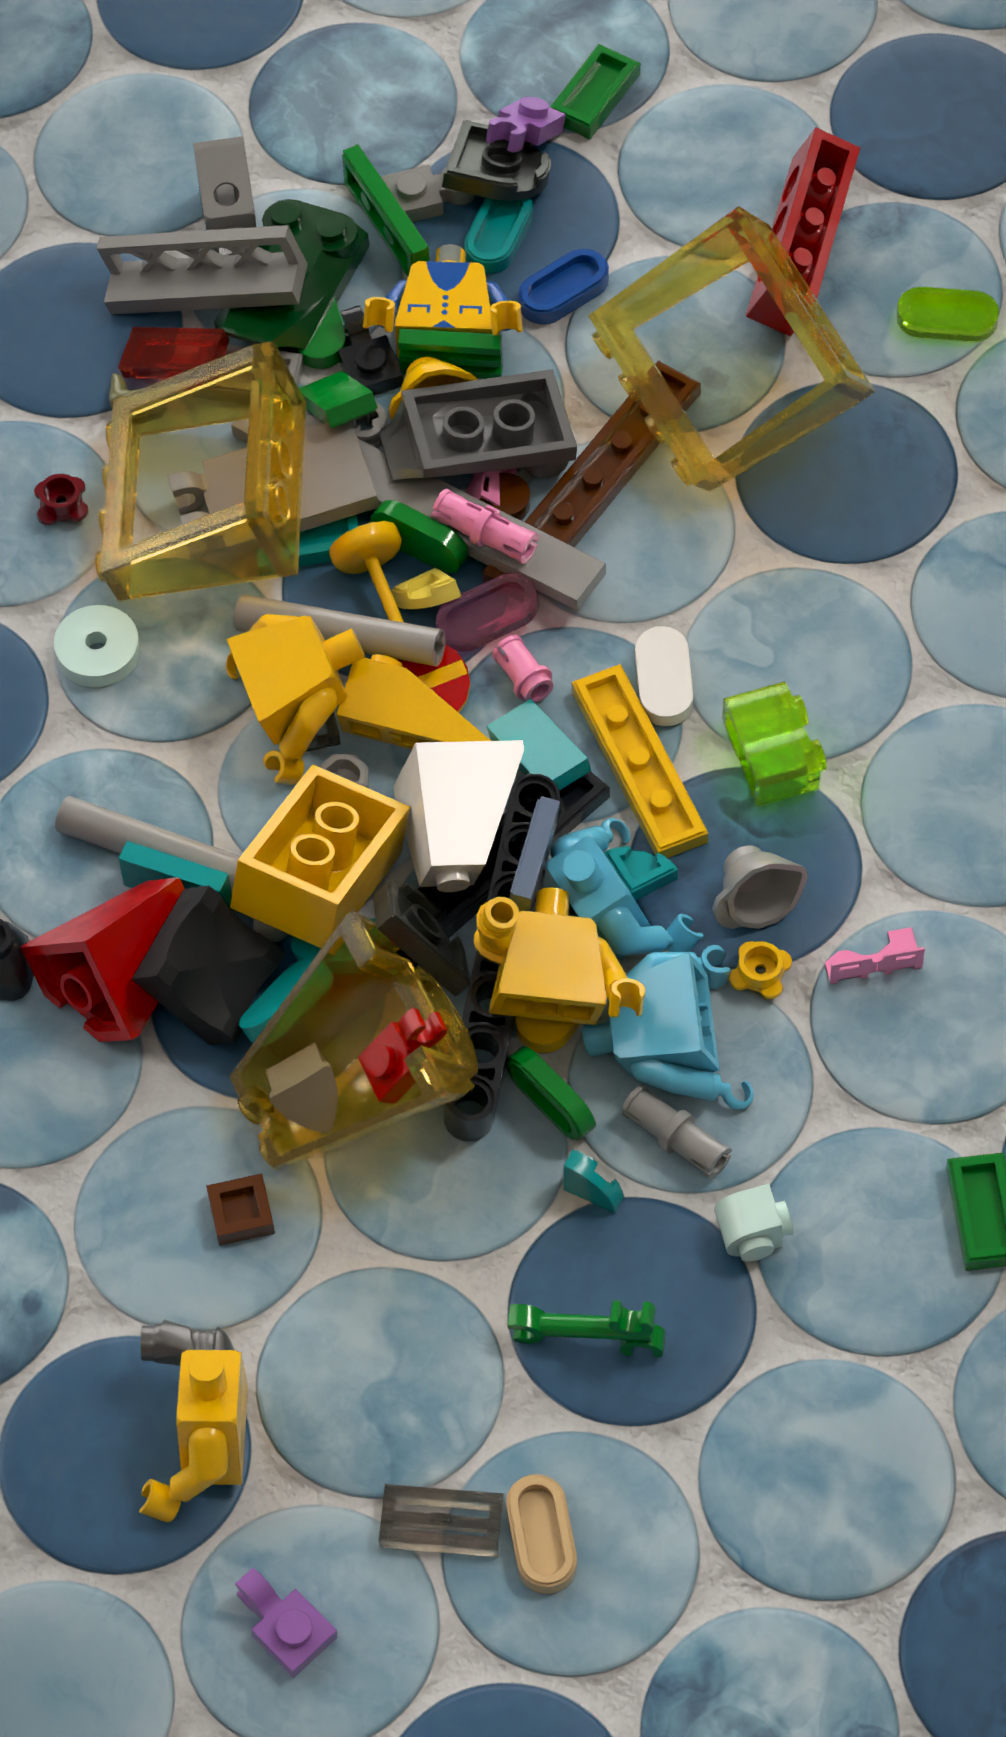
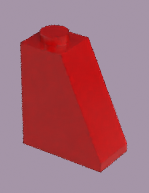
(98, 953)

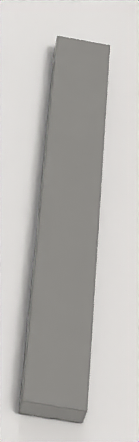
(554, 566)

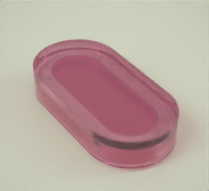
(488, 612)

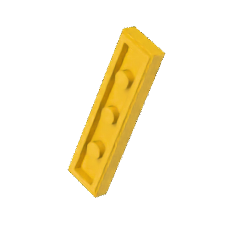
(639, 762)

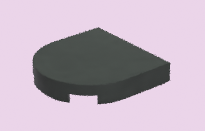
(491, 169)
(412, 926)

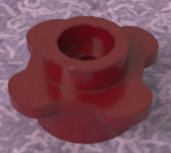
(58, 488)

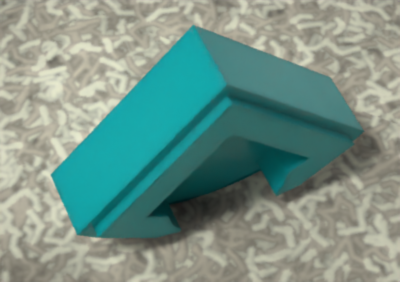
(641, 870)
(587, 1184)

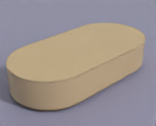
(541, 1534)

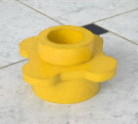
(763, 955)

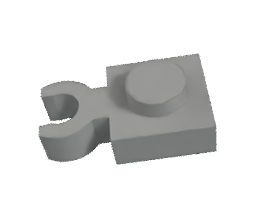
(422, 192)

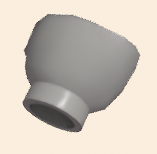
(757, 888)

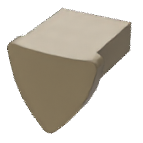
(305, 1089)

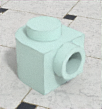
(753, 1223)

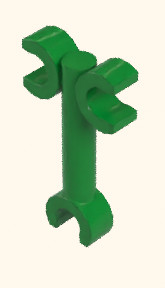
(626, 1325)

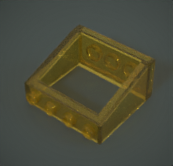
(702, 261)
(236, 543)

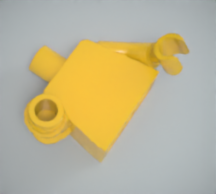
(552, 962)

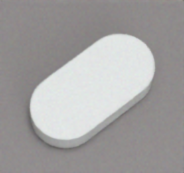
(664, 675)

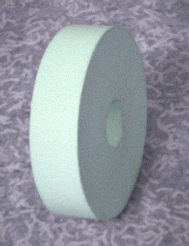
(97, 666)

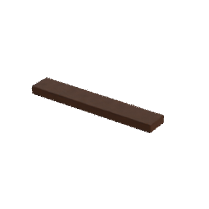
(603, 468)

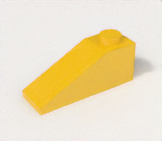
(398, 708)

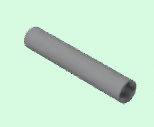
(375, 635)
(114, 829)

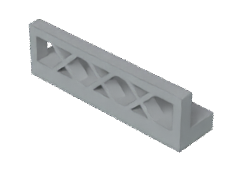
(206, 277)

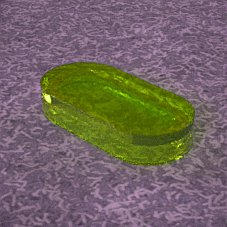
(947, 314)

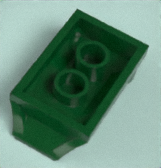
(333, 253)

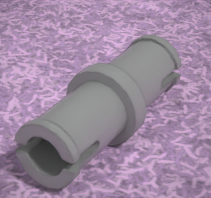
(676, 1131)

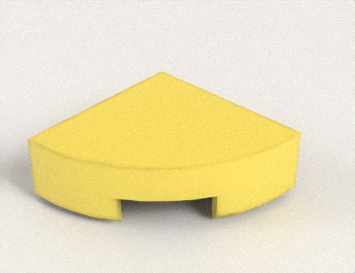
(426, 590)

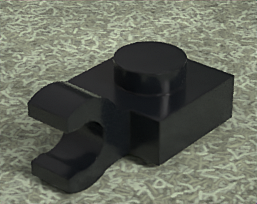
(368, 359)

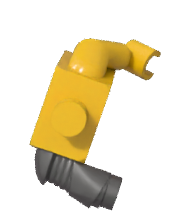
(208, 1413)

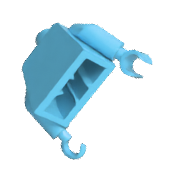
(601, 895)
(675, 1036)

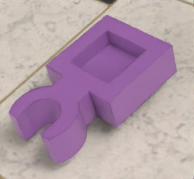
(525, 120)

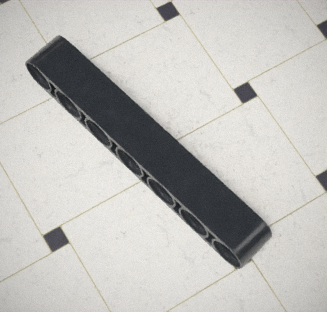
(489, 1030)

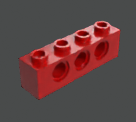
(808, 216)

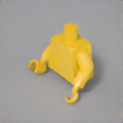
(291, 683)

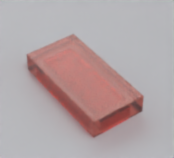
(170, 351)

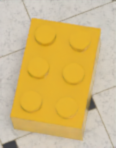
(319, 856)

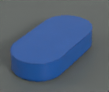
(563, 286)

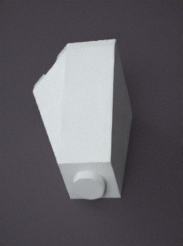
(455, 806)

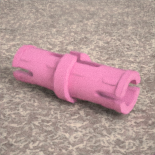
(485, 526)

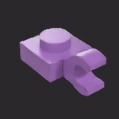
(288, 1627)

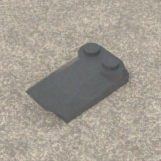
(481, 428)

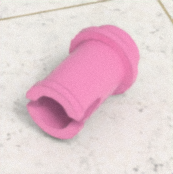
(529, 678)

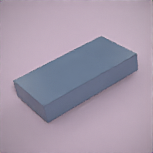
(534, 853)

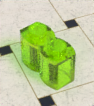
(772, 743)

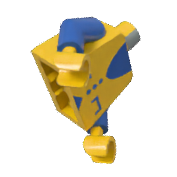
(445, 298)

